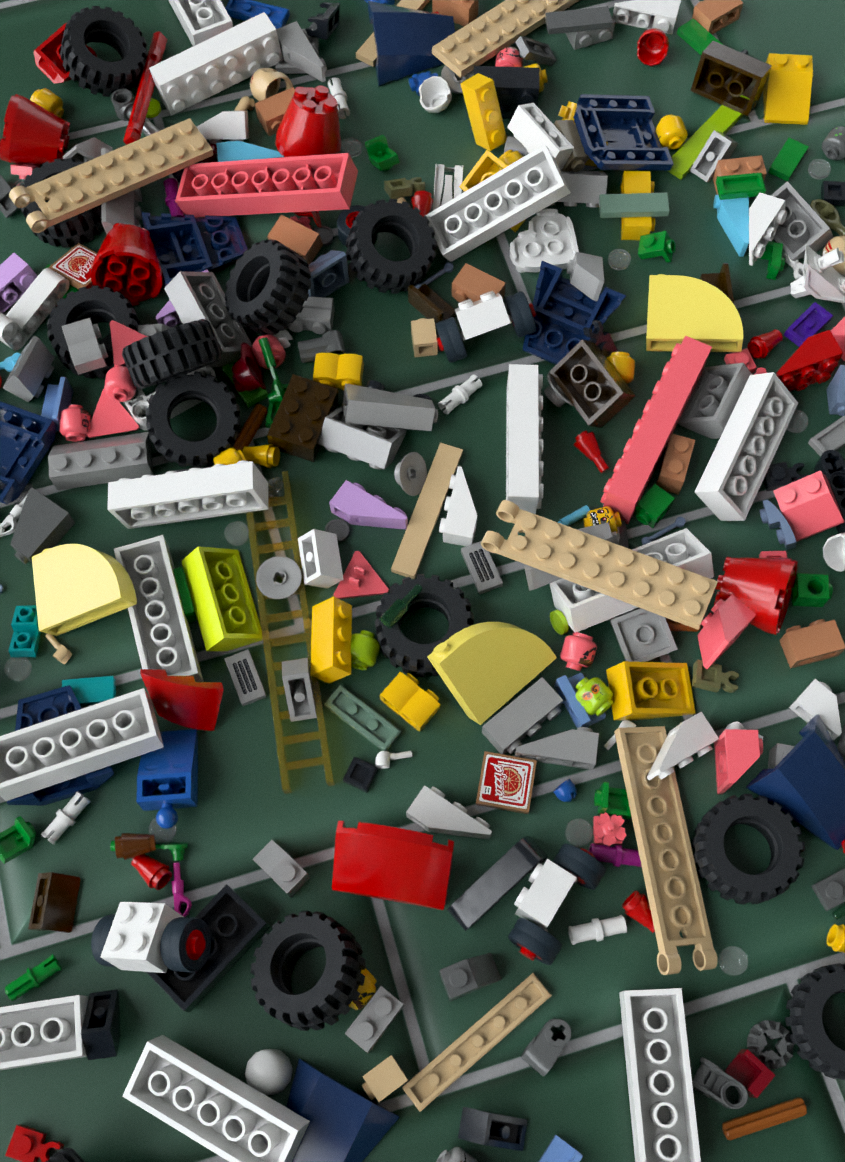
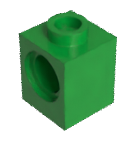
(653, 506)
(803, 597)

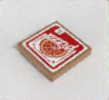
(76, 266)
(506, 782)

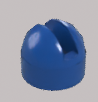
(566, 791)

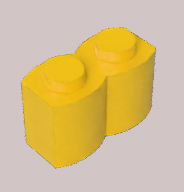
(338, 369)
(410, 700)

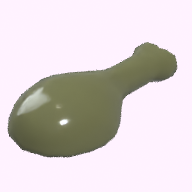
(829, 215)

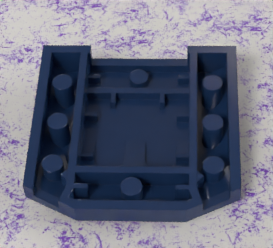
(627, 128)
(23, 445)

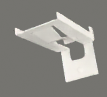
(438, 185)

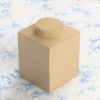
(424, 337)
(384, 1079)

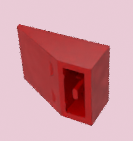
(811, 362)

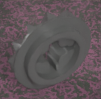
(756, 1043)

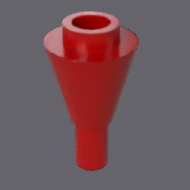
(588, 445)

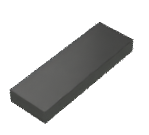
(578, 20)

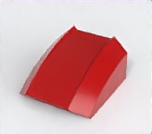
(49, 60)

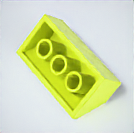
(221, 598)

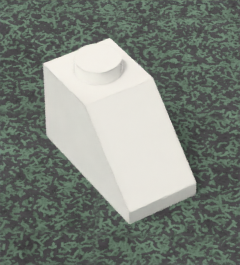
(819, 700)

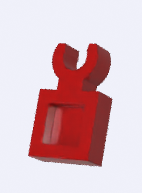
(29, 1144)

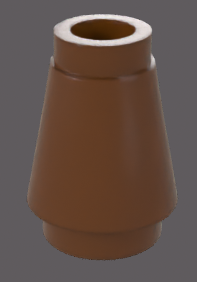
(134, 844)

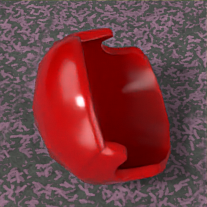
(652, 47)

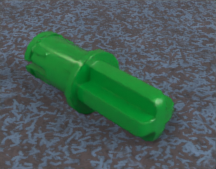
(32, 978)

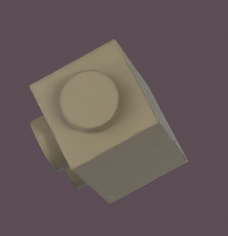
(578, 157)

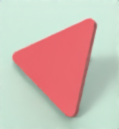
(121, 337)
(110, 418)
(360, 580)

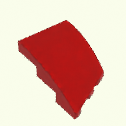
(183, 699)

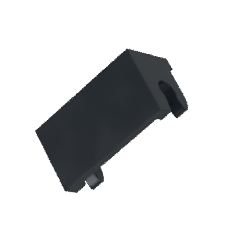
(326, 22)

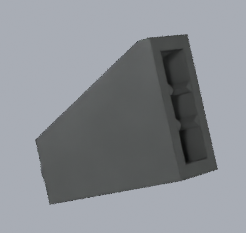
(39, 526)
(469, 976)

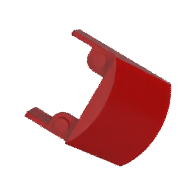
(392, 864)

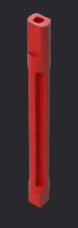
(145, 89)

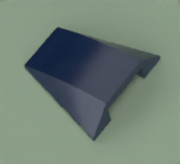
(406, 39)
(193, 242)
(563, 314)
(43, 708)
(809, 784)
(341, 1121)

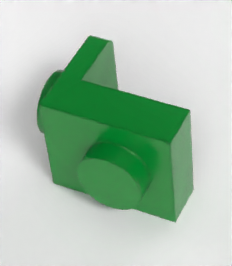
(380, 154)
(656, 245)
(776, 262)
(612, 801)
(16, 840)

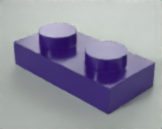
(808, 324)

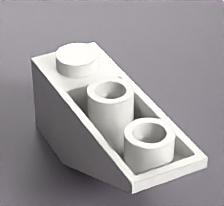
(648, 14)
(226, 125)
(764, 219)
(461, 517)
(681, 743)
(440, 816)

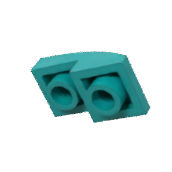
(26, 632)

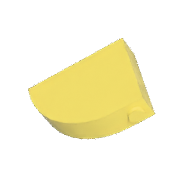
(692, 309)
(78, 587)
(489, 665)

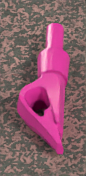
(178, 890)

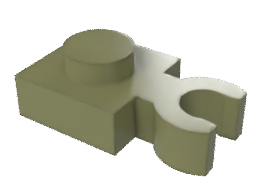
(402, 187)
(713, 678)

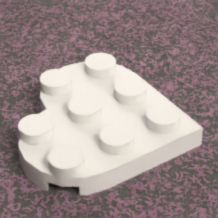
(548, 239)

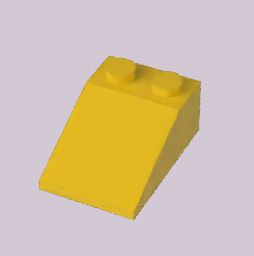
(788, 89)
(650, 690)

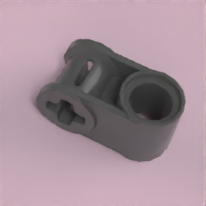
(544, 1051)
(716, 1084)

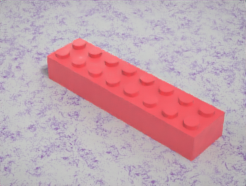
(268, 185)
(655, 427)

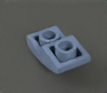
(775, 519)

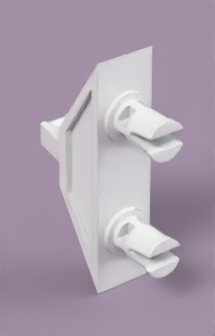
(820, 277)

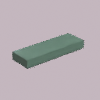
(633, 205)
(362, 718)

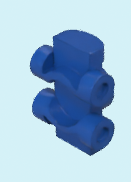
(418, 79)

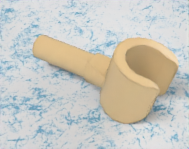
(62, 653)

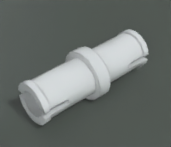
(340, 95)
(460, 394)
(65, 817)
(597, 929)

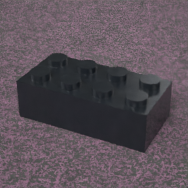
(233, 932)

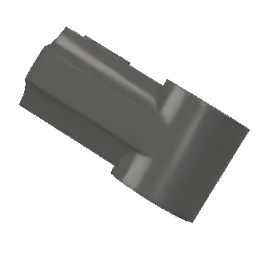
(329, 343)

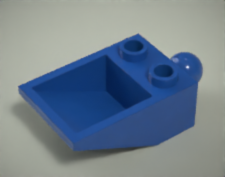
(169, 773)

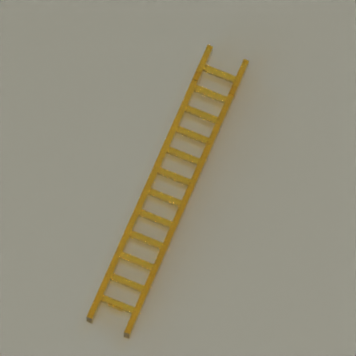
(268, 643)

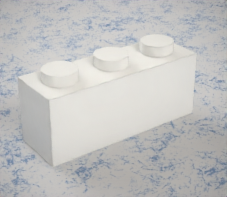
(535, 130)

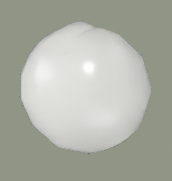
(435, 94)
(835, 552)
(269, 1071)

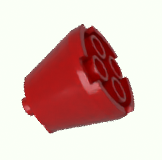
(310, 124)
(32, 133)
(128, 263)
(762, 586)

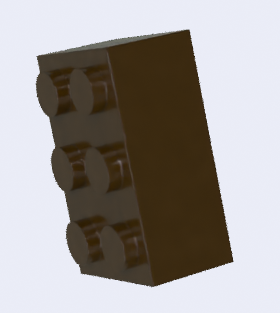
(727, 75)
(591, 384)
(301, 417)

